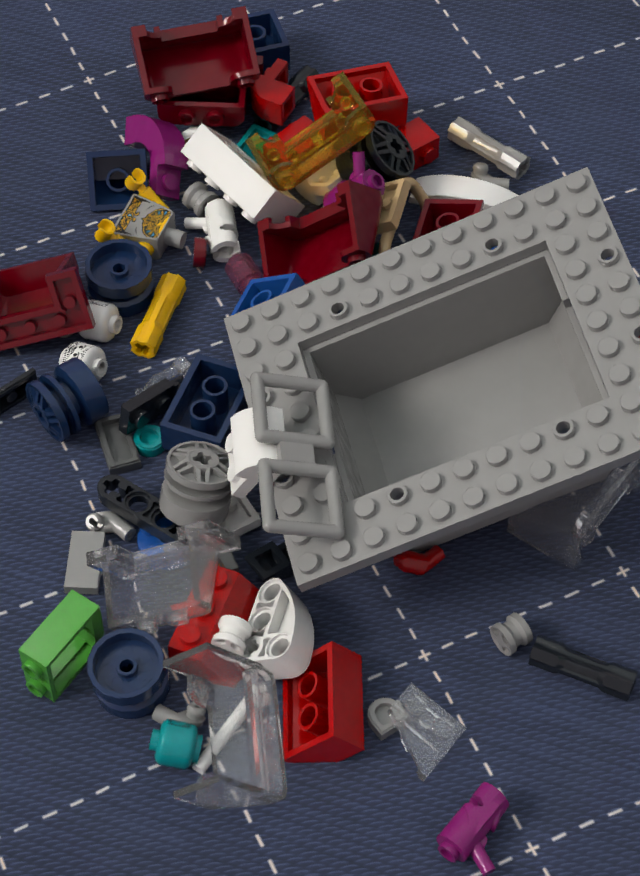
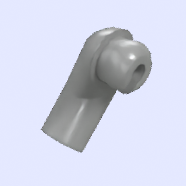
(110, 522)
(193, 714)

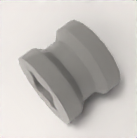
(197, 197)
(511, 634)

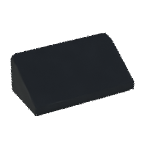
(14, 391)

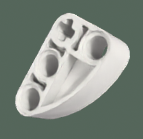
(281, 631)

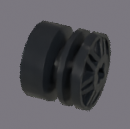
(385, 152)

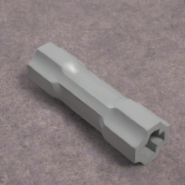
(504, 157)

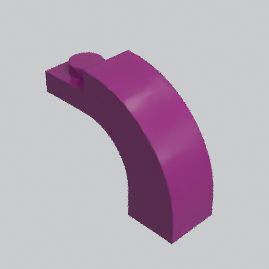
(164, 146)

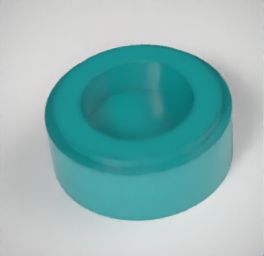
(148, 441)

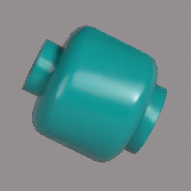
(176, 744)

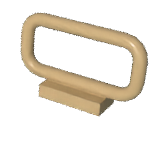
(393, 206)

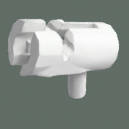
(220, 227)

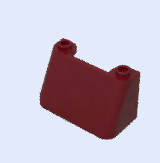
(195, 57)
(324, 238)

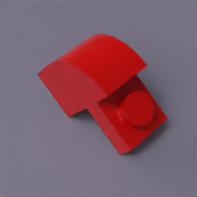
(271, 94)

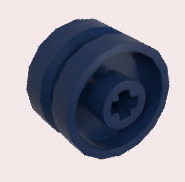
(121, 274)
(128, 673)

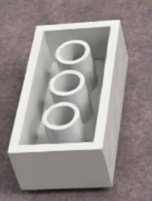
(238, 177)

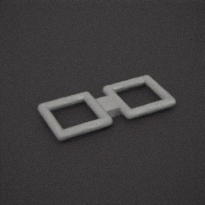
(296, 456)

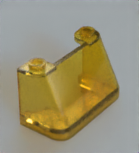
(317, 144)

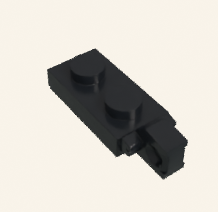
(148, 405)

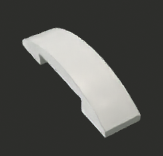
(462, 188)

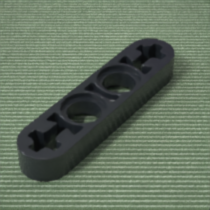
(132, 493)

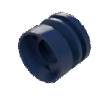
(67, 399)

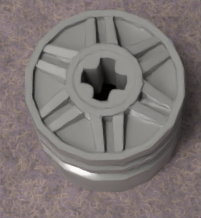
(196, 484)

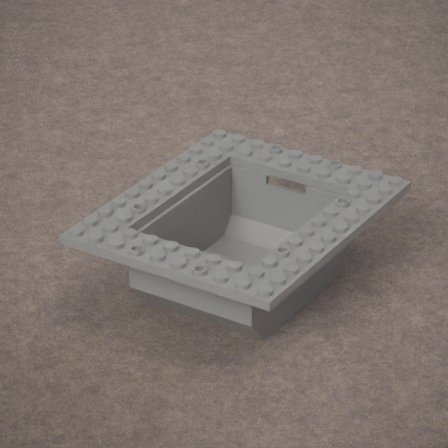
(456, 376)

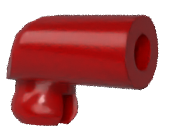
(419, 563)

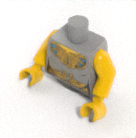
(144, 220)

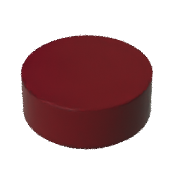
(199, 252)

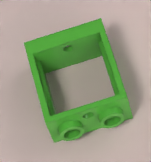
(61, 646)

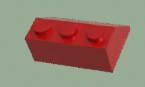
(376, 86)
(231, 596)
(324, 708)

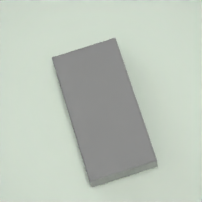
(79, 575)

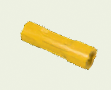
(151, 330)

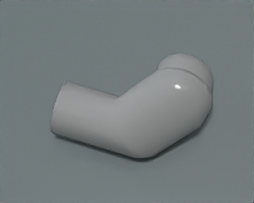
(480, 172)

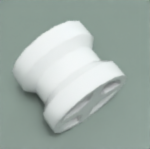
(232, 634)

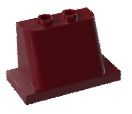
(212, 108)
(42, 301)

